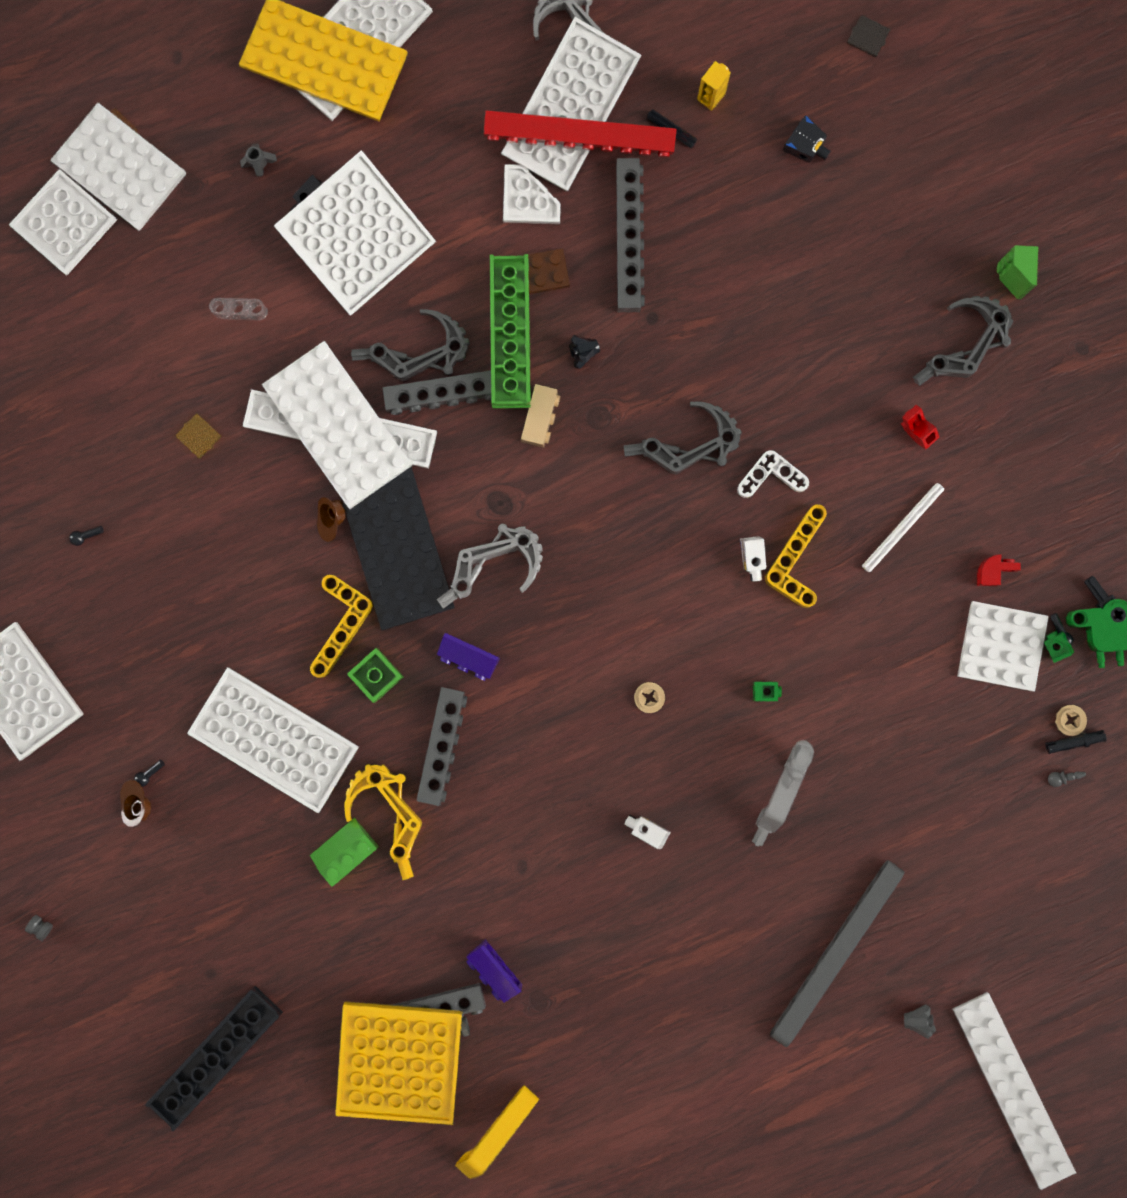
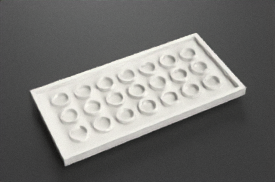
(382, 19)
(577, 84)
(337, 425)
(273, 740)

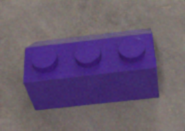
(467, 657)
(494, 972)

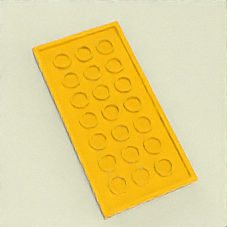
(323, 58)

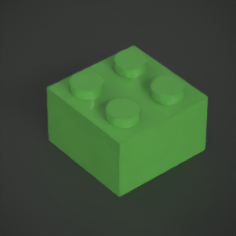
(375, 675)

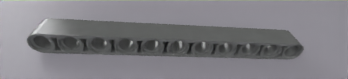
(837, 953)

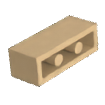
(540, 416)

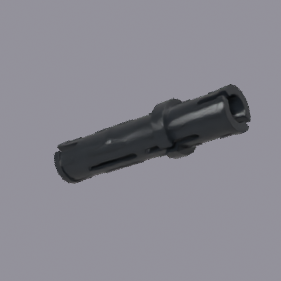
(1084, 739)

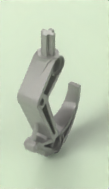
(572, 7)
(468, 557)
(780, 803)

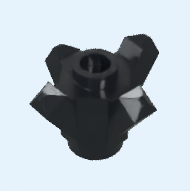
(582, 350)

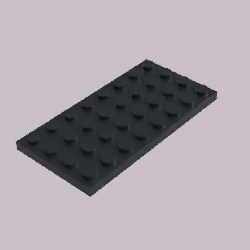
(398, 553)

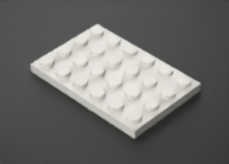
(118, 166)
(31, 695)

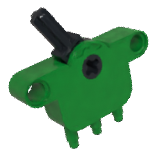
(1102, 630)

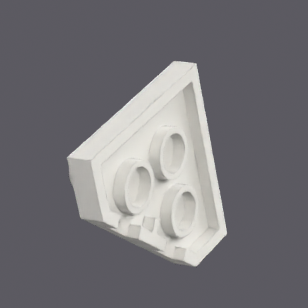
(527, 198)

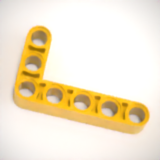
(793, 556)
(343, 626)
(477, 1160)

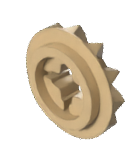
(647, 688)
(1079, 722)

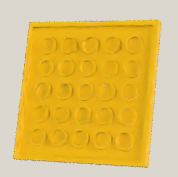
(398, 1063)

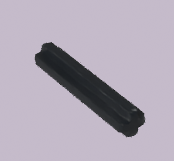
(681, 134)

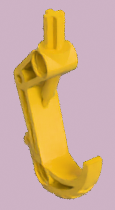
(402, 838)

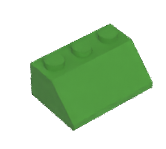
(1019, 270)
(343, 852)

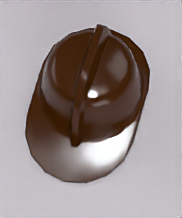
(329, 517)
(134, 804)

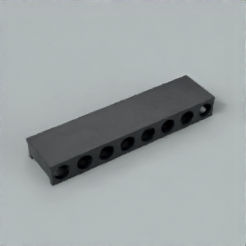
(214, 1057)

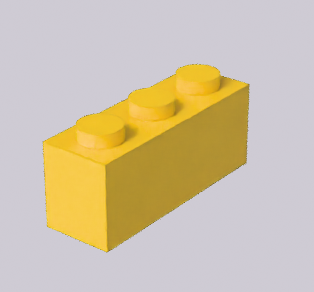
(713, 85)

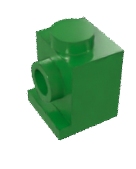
(1065, 647)
(758, 688)

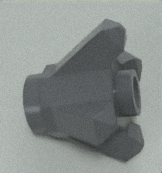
(257, 159)
(920, 1021)

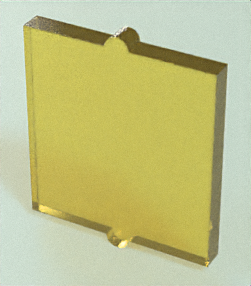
(198, 436)

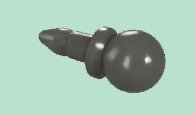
(1057, 779)

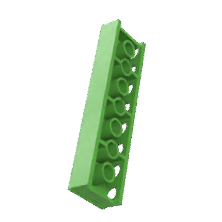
(510, 331)

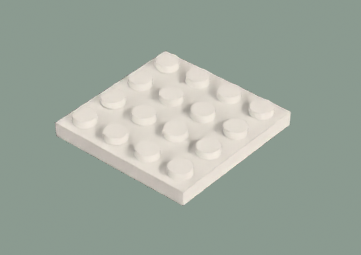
(63, 222)
(1002, 646)

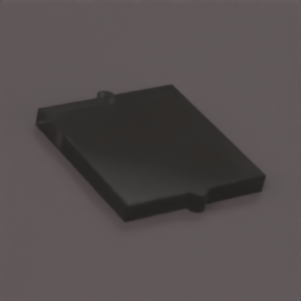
(868, 36)

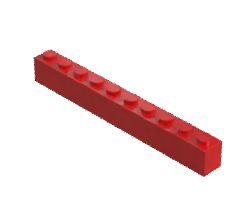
(579, 133)

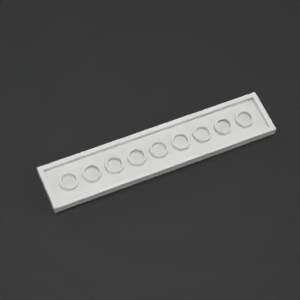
(414, 441)
(1014, 1090)

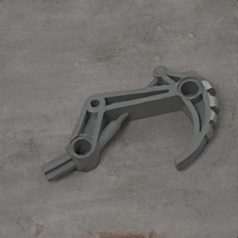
(954, 364)
(403, 371)
(665, 453)

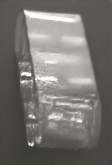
(230, 305)

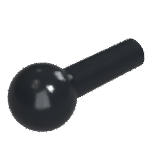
(77, 538)
(1059, 627)
(143, 777)

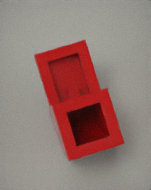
(919, 428)
(990, 570)

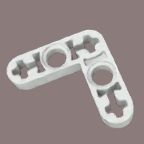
(774, 469)

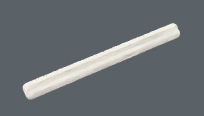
(903, 527)

